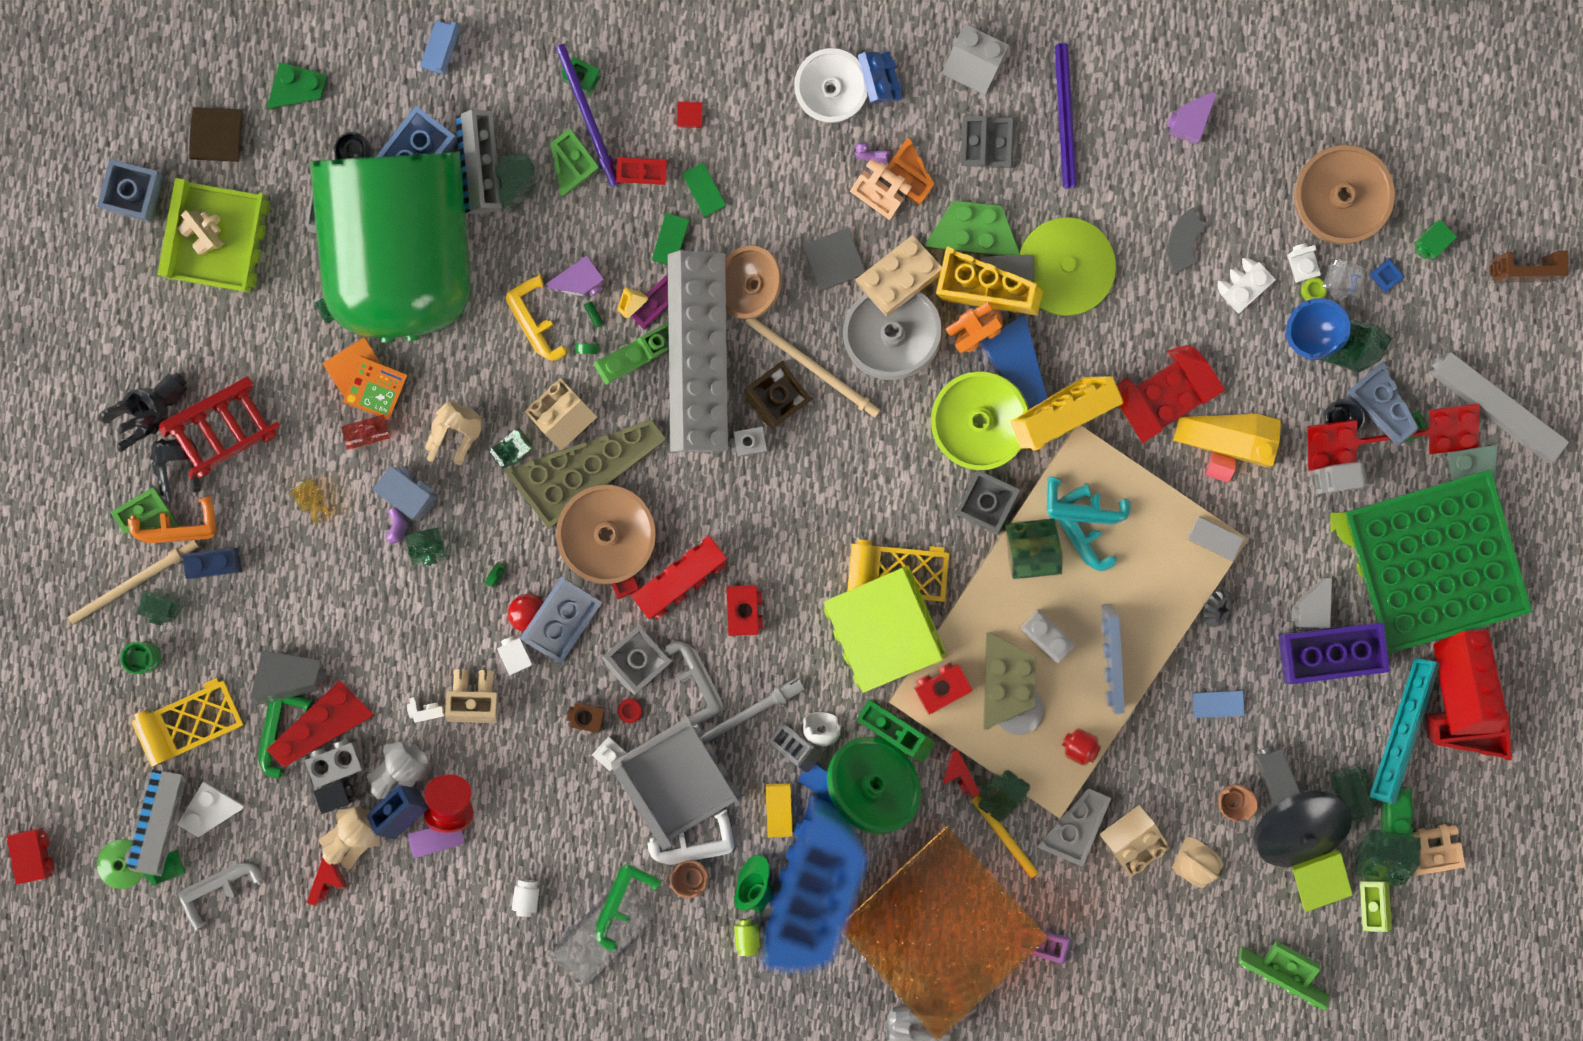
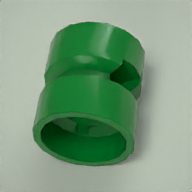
(140, 657)

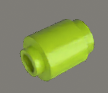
(747, 937)

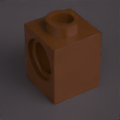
(597, 717)

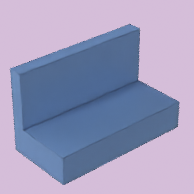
(440, 47)

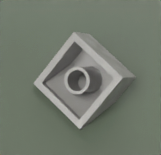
(975, 59)

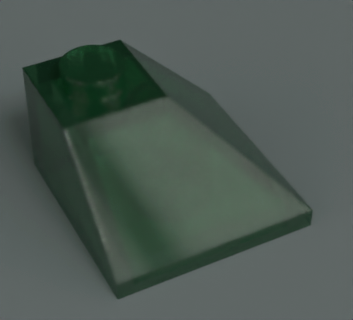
(1364, 348)

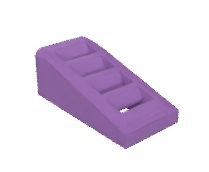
(1061, 958)

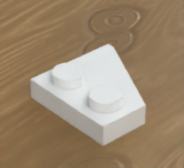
(208, 810)

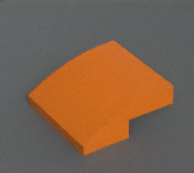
(343, 364)

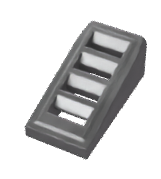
(807, 755)

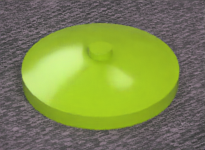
(1070, 265)
(974, 420)

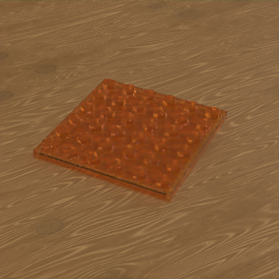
(943, 933)

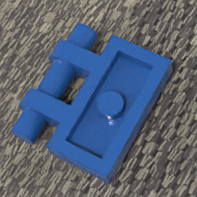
(877, 84)

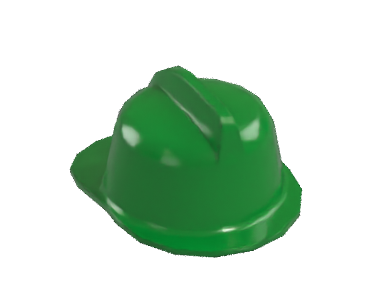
(753, 885)

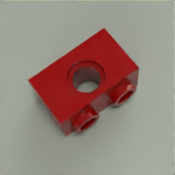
(735, 597)
(957, 688)

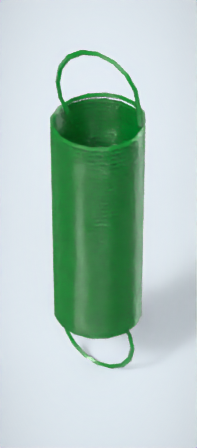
(593, 314)

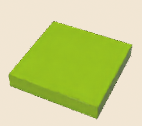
(1322, 880)

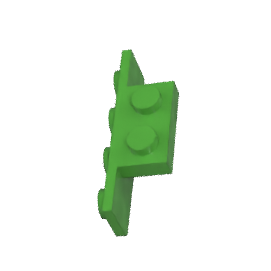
(1288, 970)

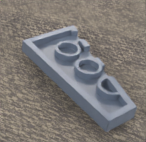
(1113, 656)

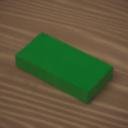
(703, 190)
(670, 237)

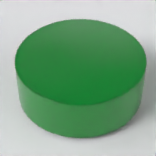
(587, 348)

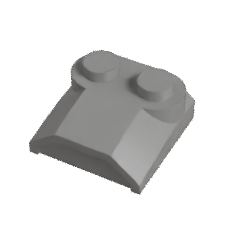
(636, 660)

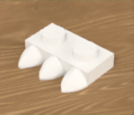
(1245, 286)

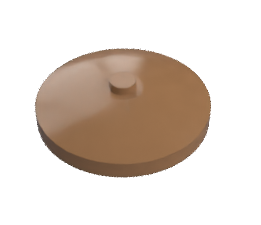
(1344, 194)
(606, 534)

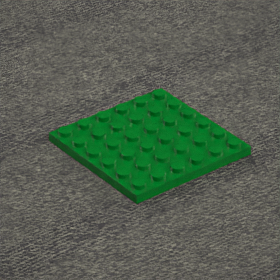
(1438, 561)

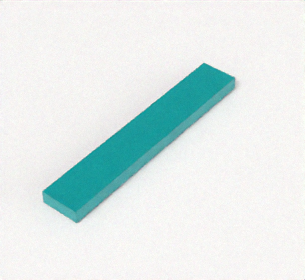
(1404, 730)

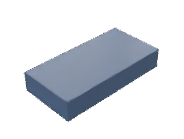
(1218, 704)

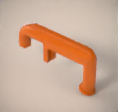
(177, 533)

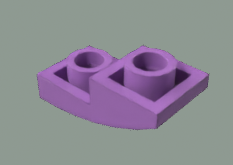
(431, 841)

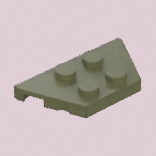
(1008, 681)

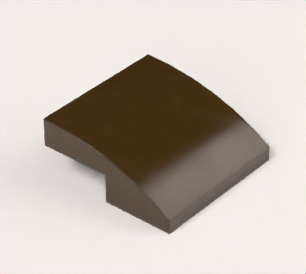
(215, 134)

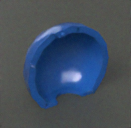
(1317, 329)

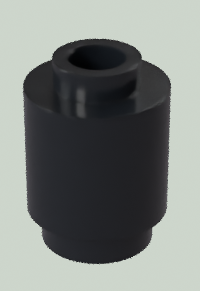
(171, 388)

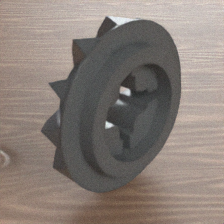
(1219, 599)

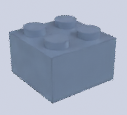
(131, 191)
(405, 493)

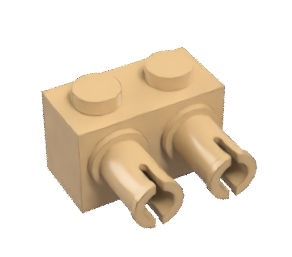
(472, 706)

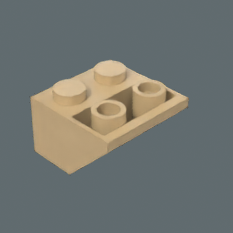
(560, 414)
(1135, 841)

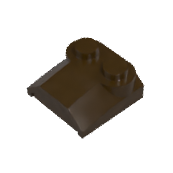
(776, 395)

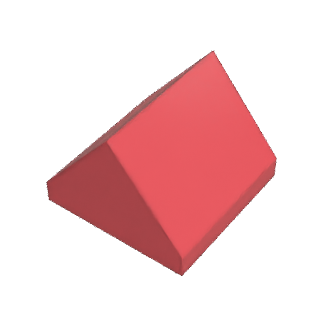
(1221, 467)

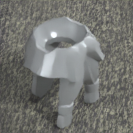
(402, 765)
(899, 1028)

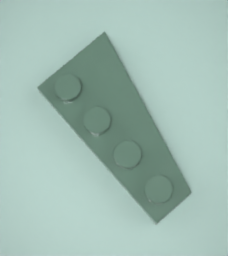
(1473, 461)

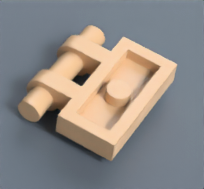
(877, 194)
(1439, 857)

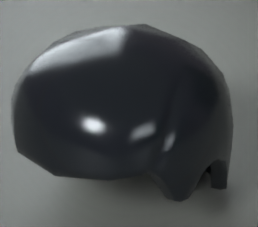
(351, 143)
(1344, 410)

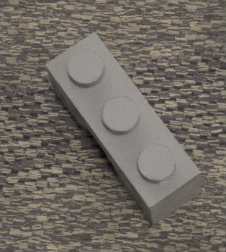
(1340, 478)

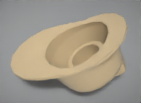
(1197, 863)

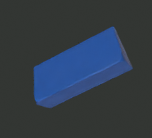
(816, 781)

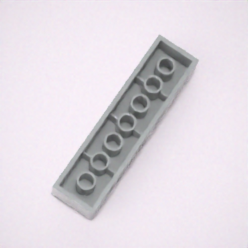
(697, 352)

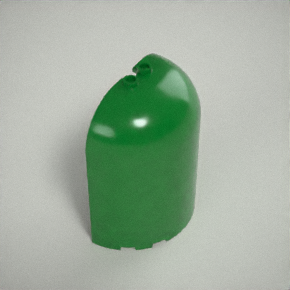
(392, 243)

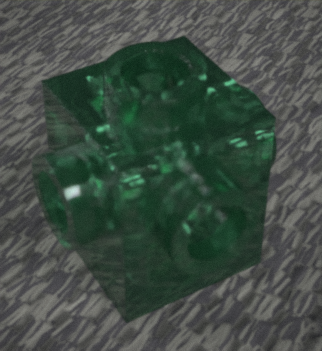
(425, 547)

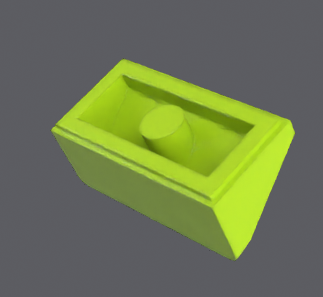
(1375, 906)

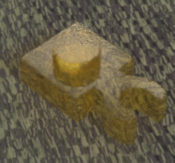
(309, 497)

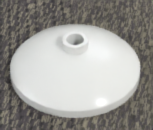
(830, 68)

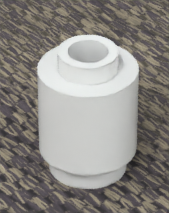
(525, 897)

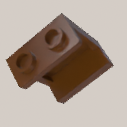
(1553, 268)

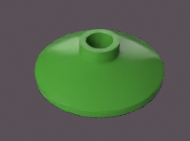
(107, 868)

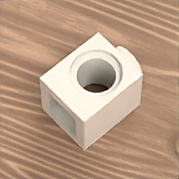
(515, 655)

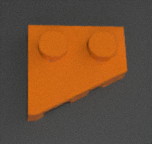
(910, 166)

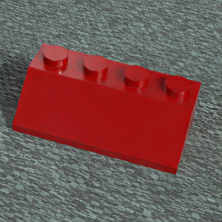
(1470, 683)

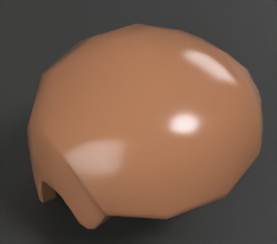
(1246, 806)
(698, 879)

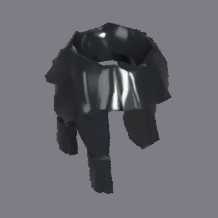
(148, 413)
(165, 451)

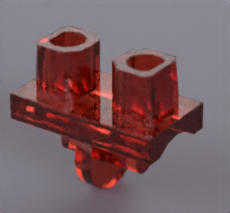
(365, 432)

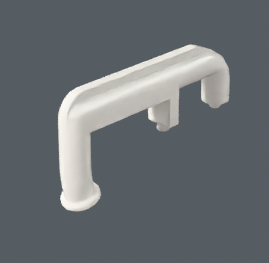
(697, 851)

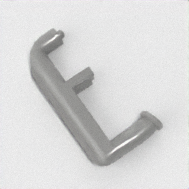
(702, 679)
(218, 880)

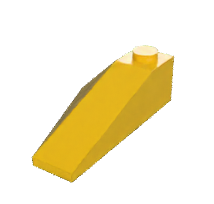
(1239, 436)

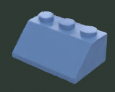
(419, 135)

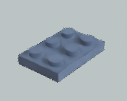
(561, 620)

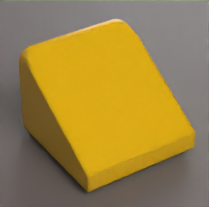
(630, 302)

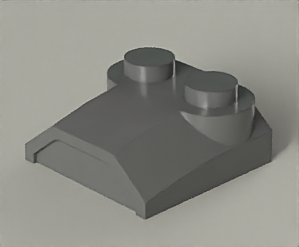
(989, 502)

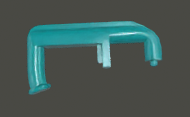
(1083, 513)
(1077, 537)

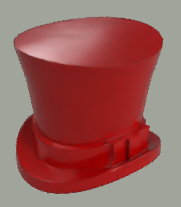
(448, 804)

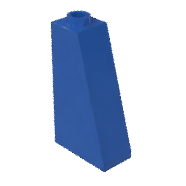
(1015, 359)

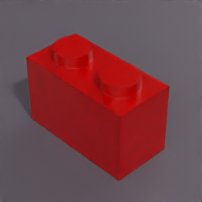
(30, 855)

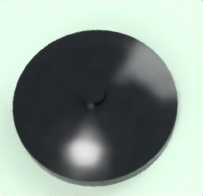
(1302, 828)

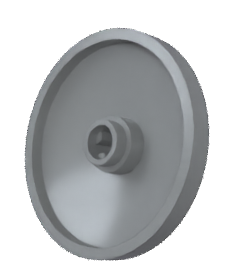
(893, 344)

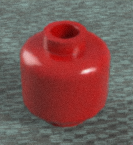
(1081, 746)

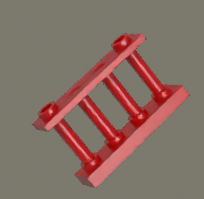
(197, 415)

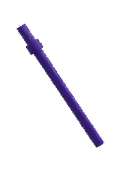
(605, 161)

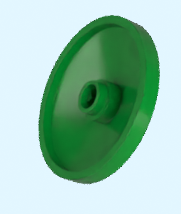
(874, 785)

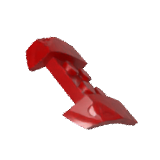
(1169, 392)

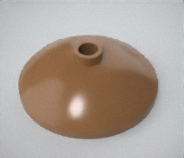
(742, 271)

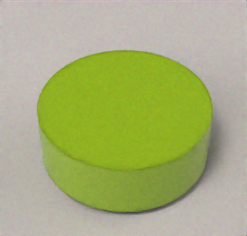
(1313, 289)

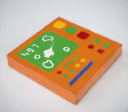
(374, 387)

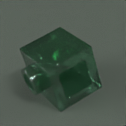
(158, 607)

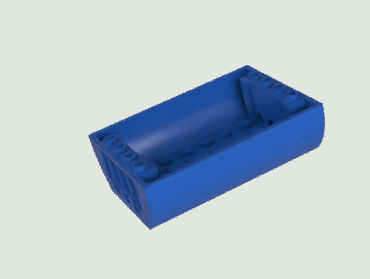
(800, 927)

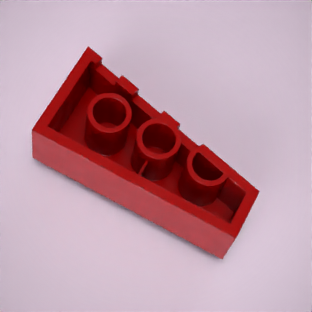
(679, 578)

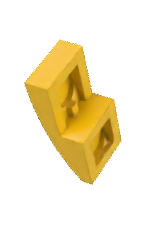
(779, 810)

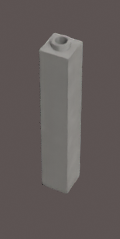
(1498, 407)

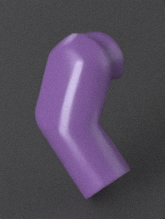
(863, 153)
(398, 527)

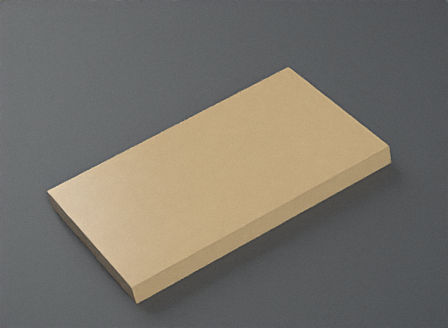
(1153, 588)

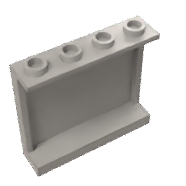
(675, 781)

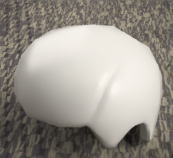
(818, 719)

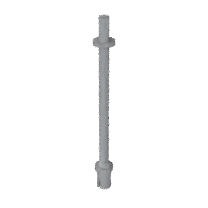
(777, 696)

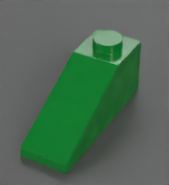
(896, 731)

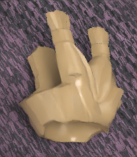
(456, 417)
(350, 833)

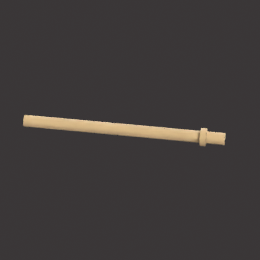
(862, 402)

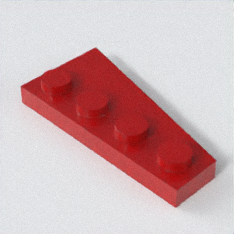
(327, 719)

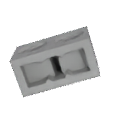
(337, 768)

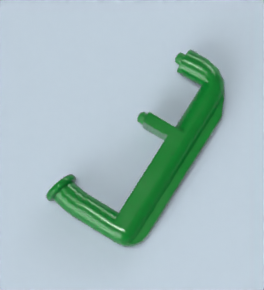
(271, 730)
(614, 899)

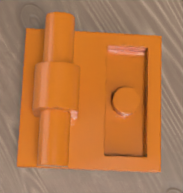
(976, 328)

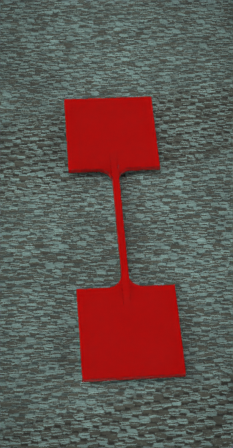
(1448, 431)

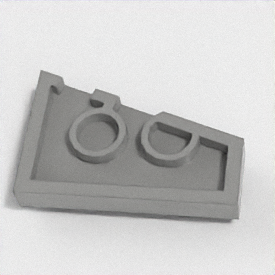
(1077, 828)

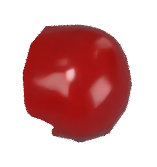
(523, 610)

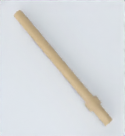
(174, 557)

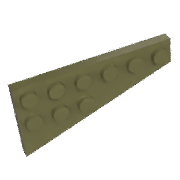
(557, 478)

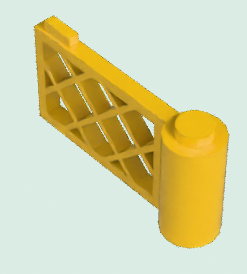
(866, 564)
(154, 731)

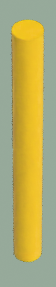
(1007, 840)

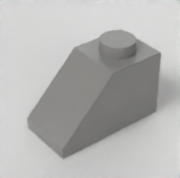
(1314, 606)

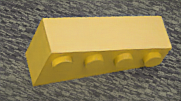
(975, 282)
(1065, 411)

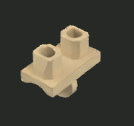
(204, 227)

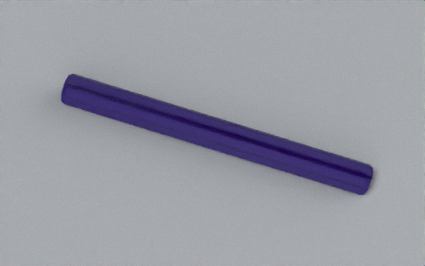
(1065, 116)

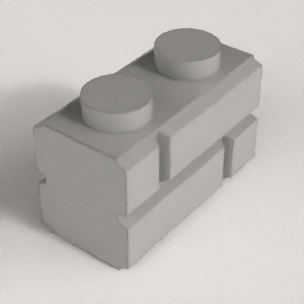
(1047, 636)

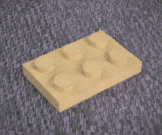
(899, 276)

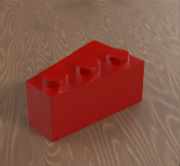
(1486, 744)

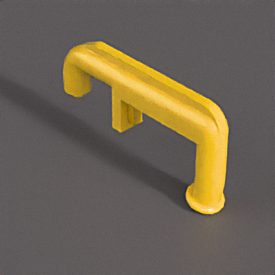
(526, 321)

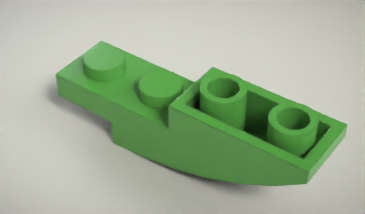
(634, 355)

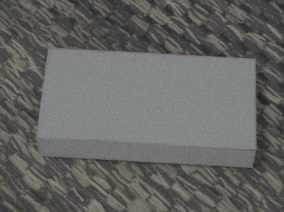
(1215, 539)

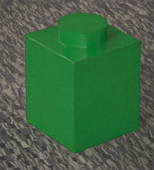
(1434, 240)

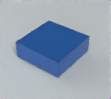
(1386, 275)

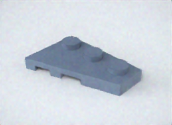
(1383, 405)

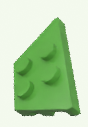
(974, 230)

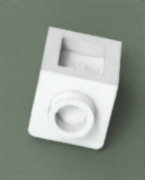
(1303, 262)
(430, 711)

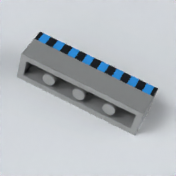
(478, 161)
(156, 822)

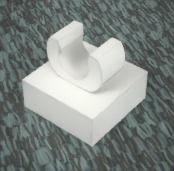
(608, 752)

